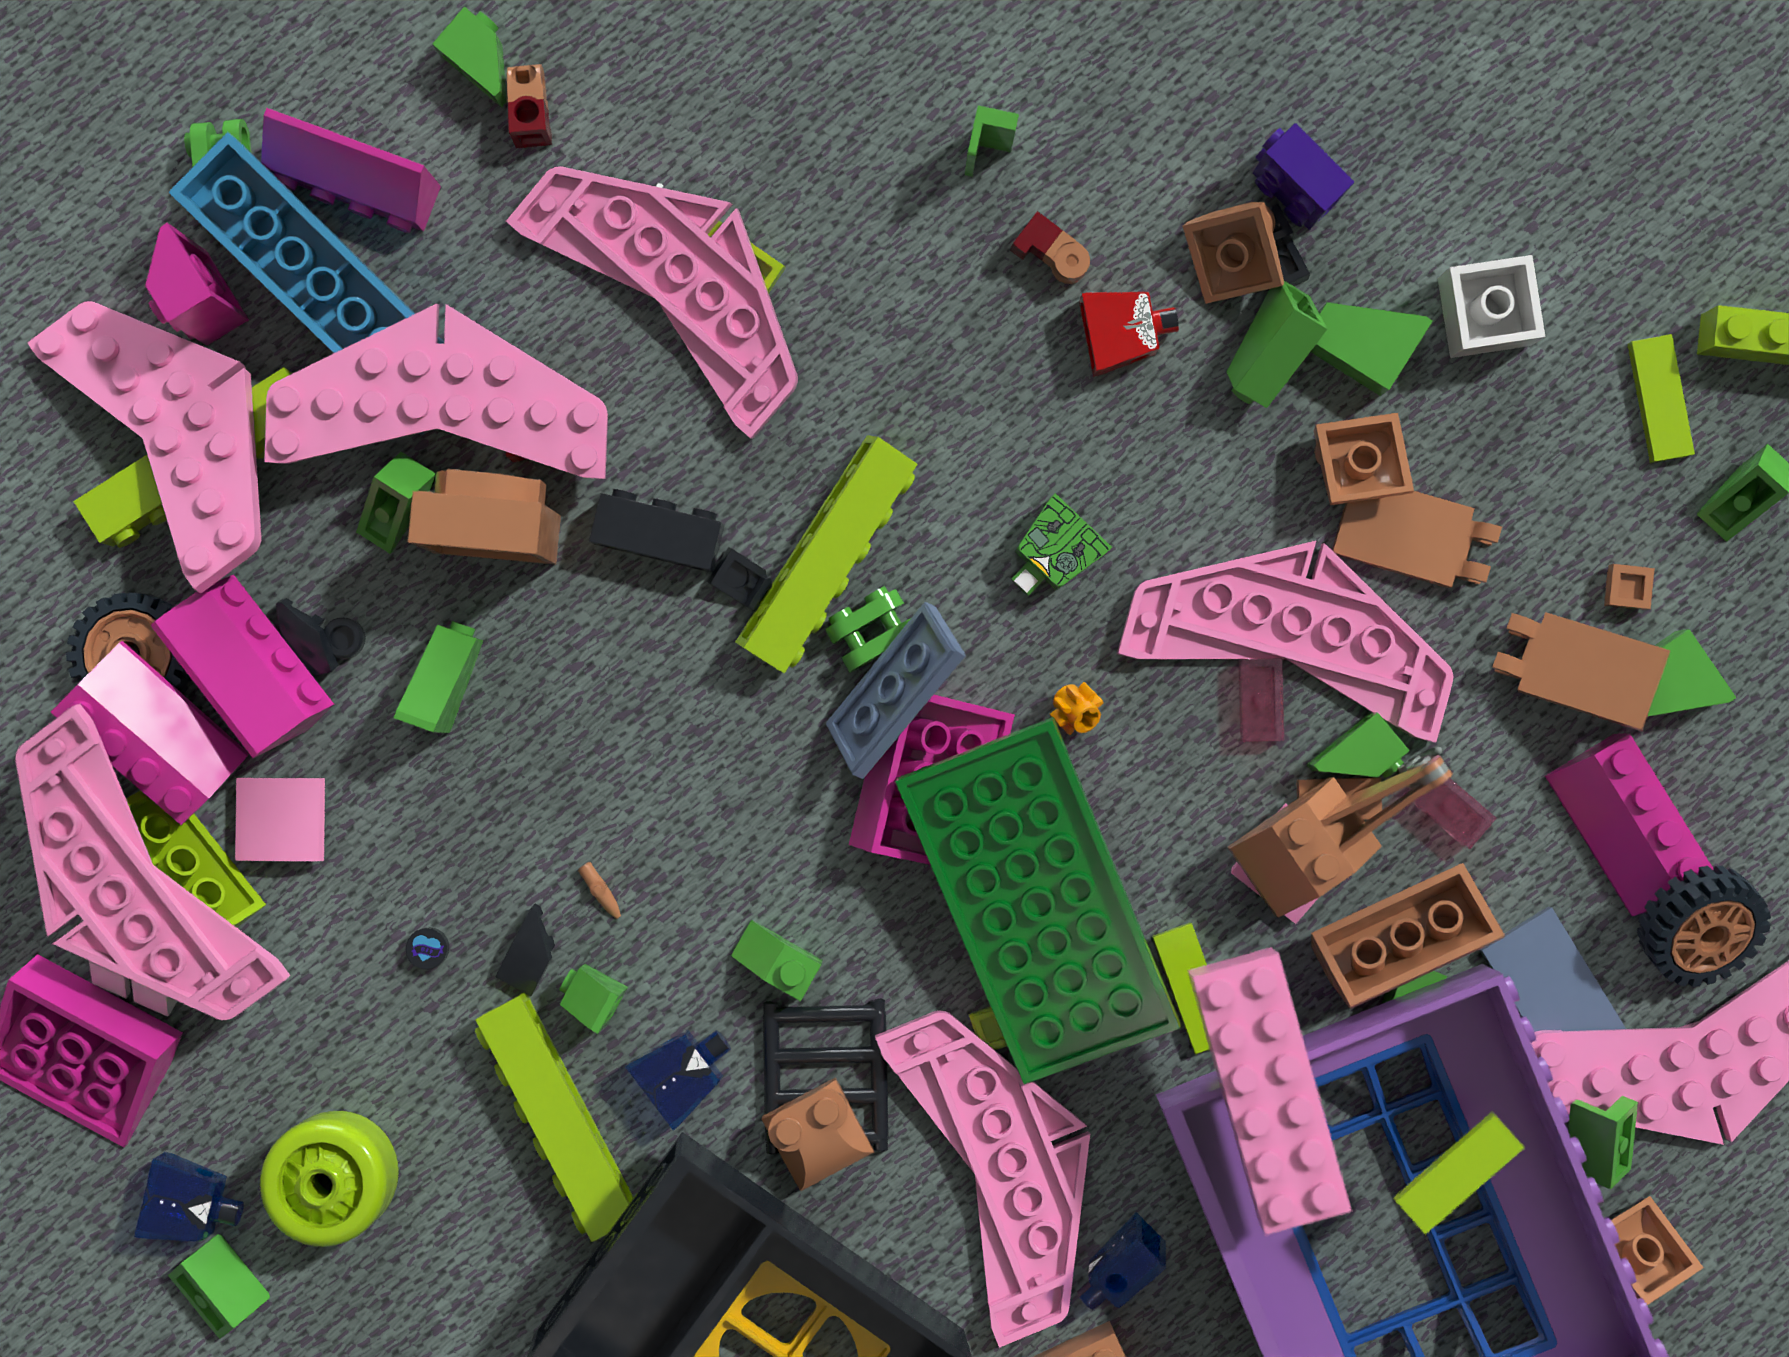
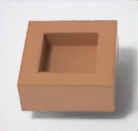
(1629, 587)

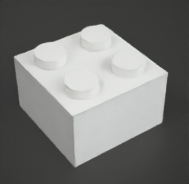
(1491, 306)

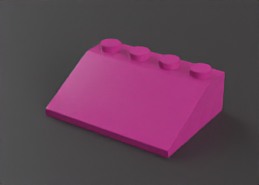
(935, 733)
(82, 1049)

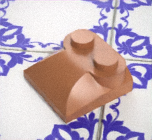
(1234, 251)
(1363, 458)
(817, 1134)
(1653, 1250)

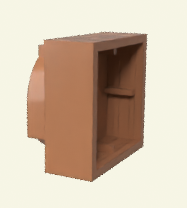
(485, 518)

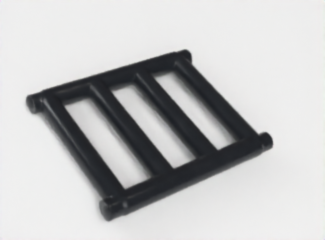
(776, 1056)

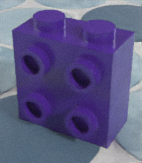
(1300, 176)

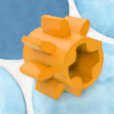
(1076, 708)

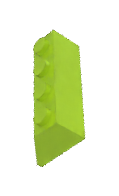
(194, 861)

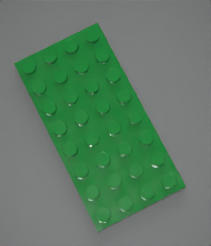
(1038, 901)

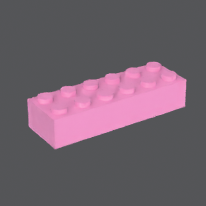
(1269, 1091)

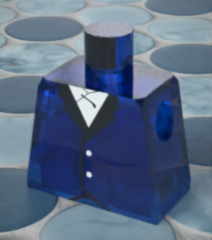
(679, 1073)
(184, 1201)
(1124, 1264)

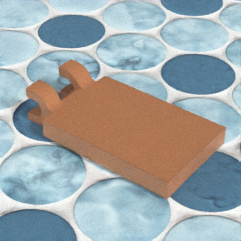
(1415, 537)
(1585, 668)

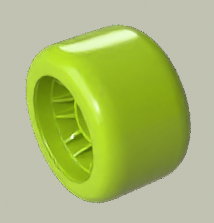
(352, 1155)

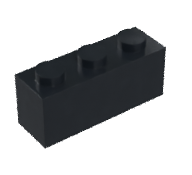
(657, 530)

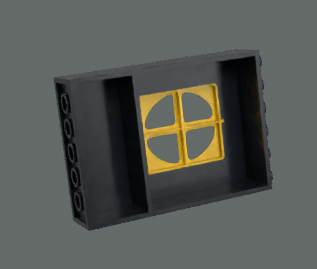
(704, 1246)

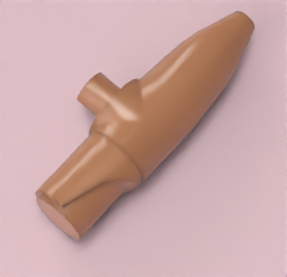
(599, 889)

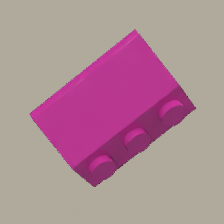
(190, 289)

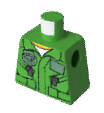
(1057, 548)

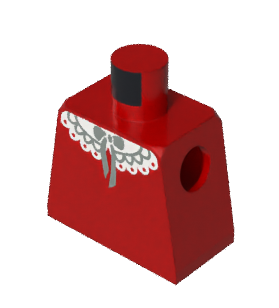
(1122, 328)

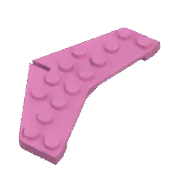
(702, 282)
(411, 385)
(193, 422)
(1320, 624)
(98, 868)
(1681, 1073)
(1023, 1183)

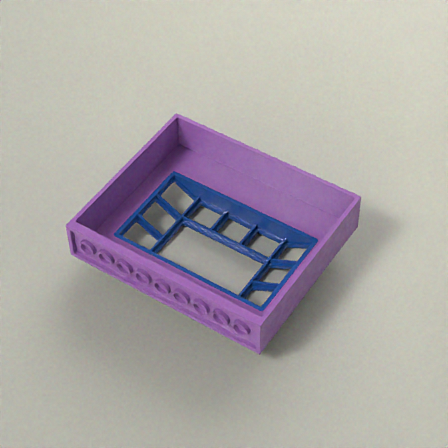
(1536, 1204)

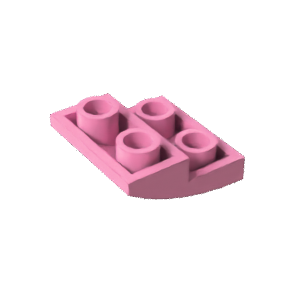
(280, 819)

